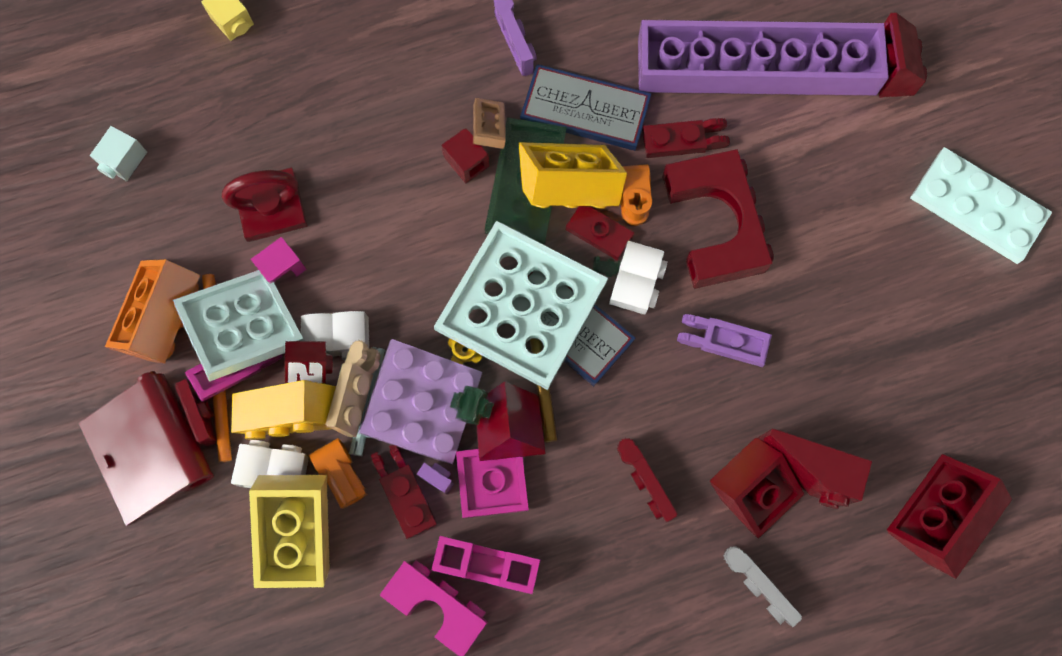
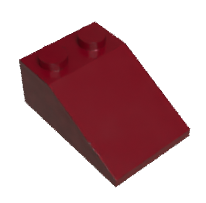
(821, 470)

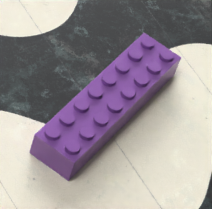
(762, 57)

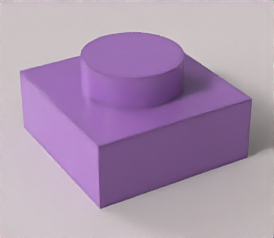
(436, 476)

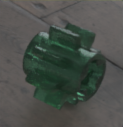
(471, 405)

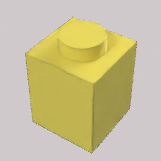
(229, 16)

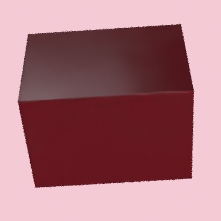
(512, 426)

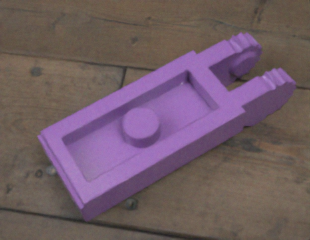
(514, 34)
(727, 339)

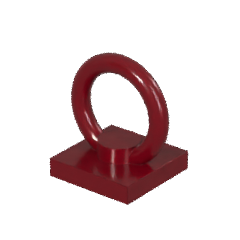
(266, 203)

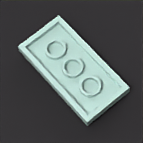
(981, 205)

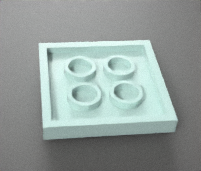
(236, 324)

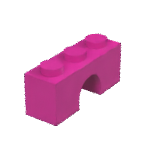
(485, 565)
(461, 621)

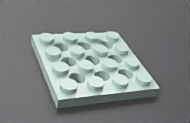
(531, 257)

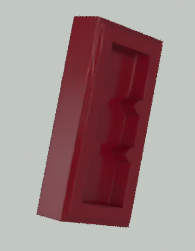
(599, 231)
(197, 413)

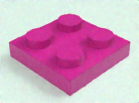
(490, 485)

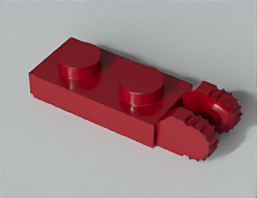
(683, 137)
(646, 479)
(404, 495)

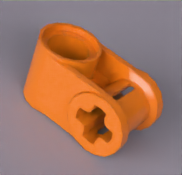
(636, 192)

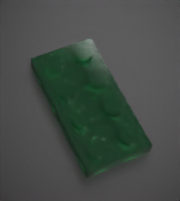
(508, 200)

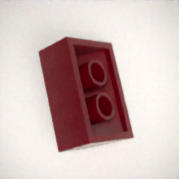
(950, 514)

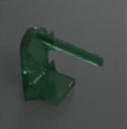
(604, 267)

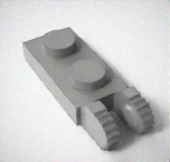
(759, 584)

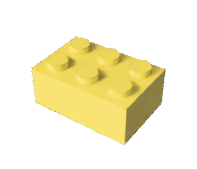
(289, 531)

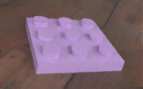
(414, 402)

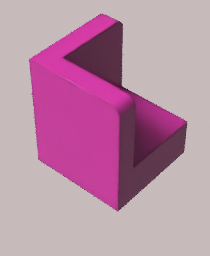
(277, 261)

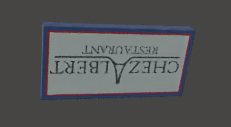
(586, 106)
(598, 342)

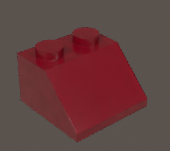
(904, 58)
(757, 486)

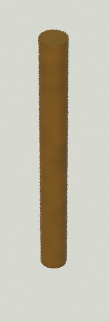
(545, 402)

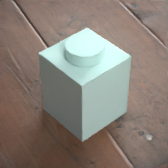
(118, 154)

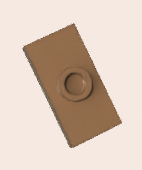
(489, 123)

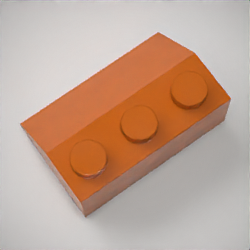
(148, 314)

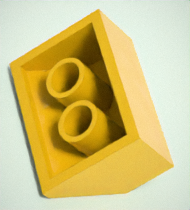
(570, 175)

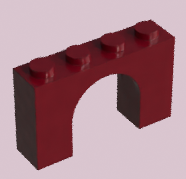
(725, 179)

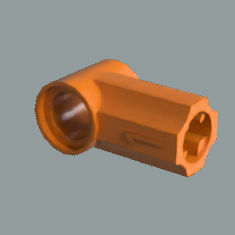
(336, 464)

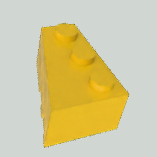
(282, 409)

